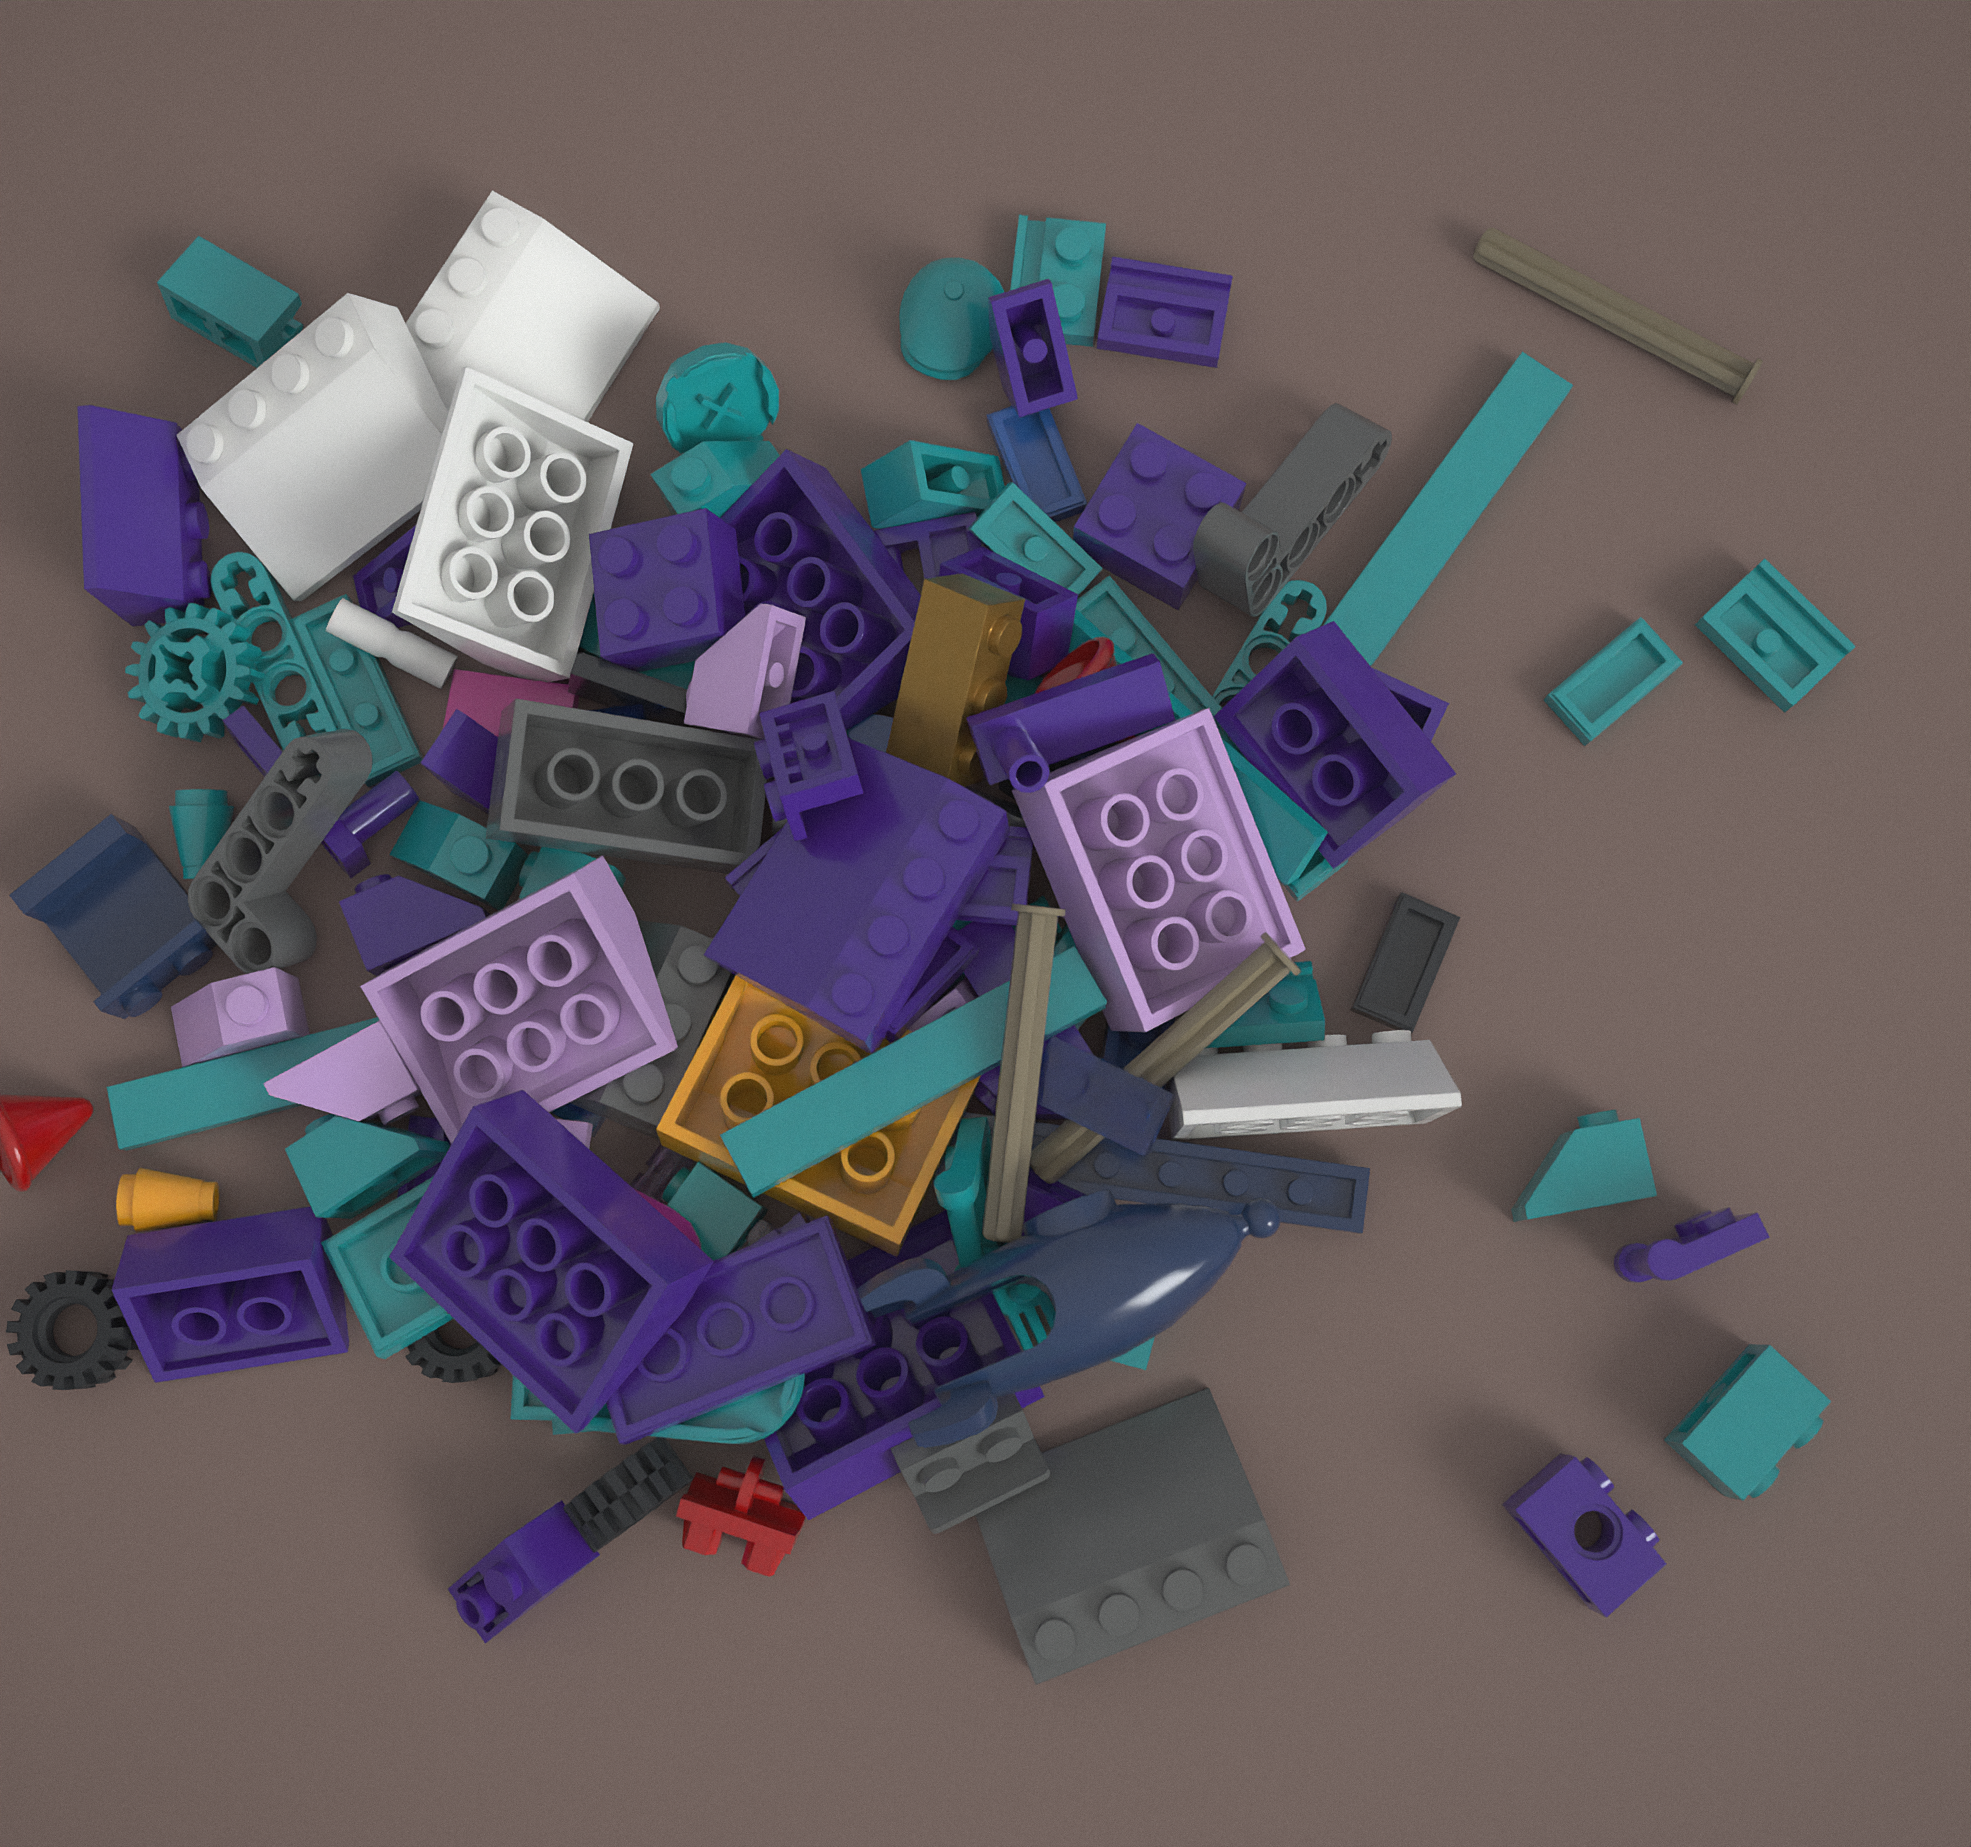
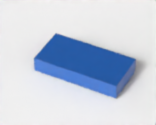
(1037, 461)

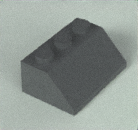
(692, 995)

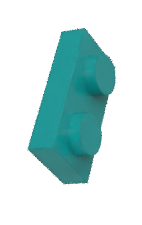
(1029, 537)

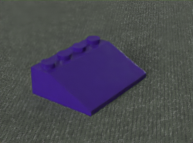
(820, 559)
(865, 899)
(547, 1256)
(863, 1403)

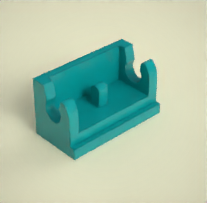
(230, 302)

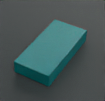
(1613, 681)

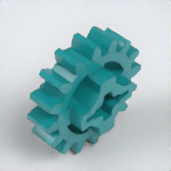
(186, 673)

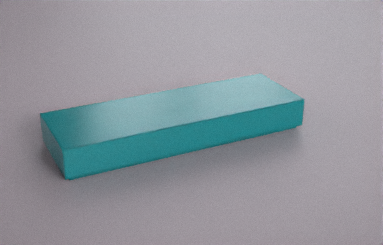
(357, 693)

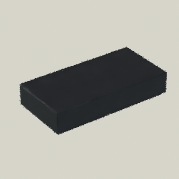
(620, 686)
(1405, 963)

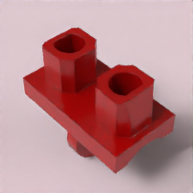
(743, 1508)

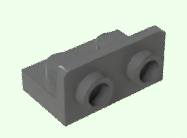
(975, 1472)

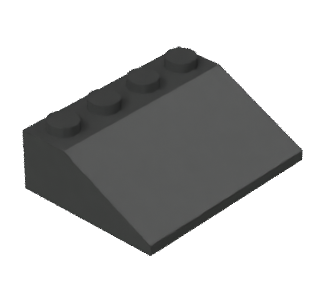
(1130, 1538)

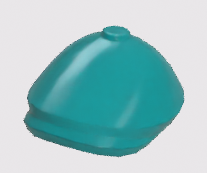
(947, 318)

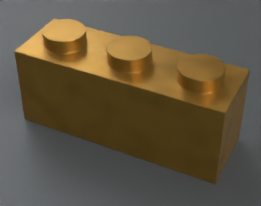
(953, 672)

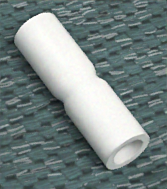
(397, 646)

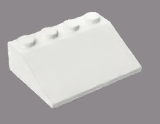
(529, 312)
(323, 444)
(507, 529)
(1311, 1088)

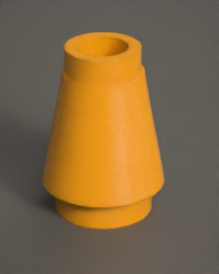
(164, 1200)

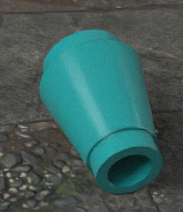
(199, 825)

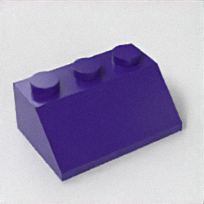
(139, 516)
(1334, 740)
(232, 1294)

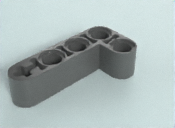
(1258, 550)
(245, 879)

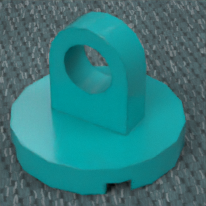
(716, 396)

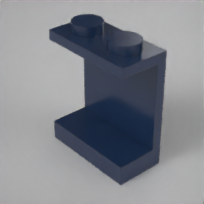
(118, 916)

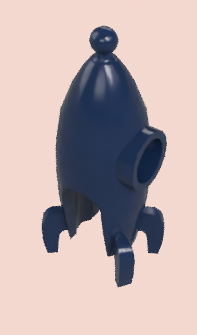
(1107, 1270)

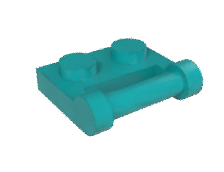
(964, 1187)

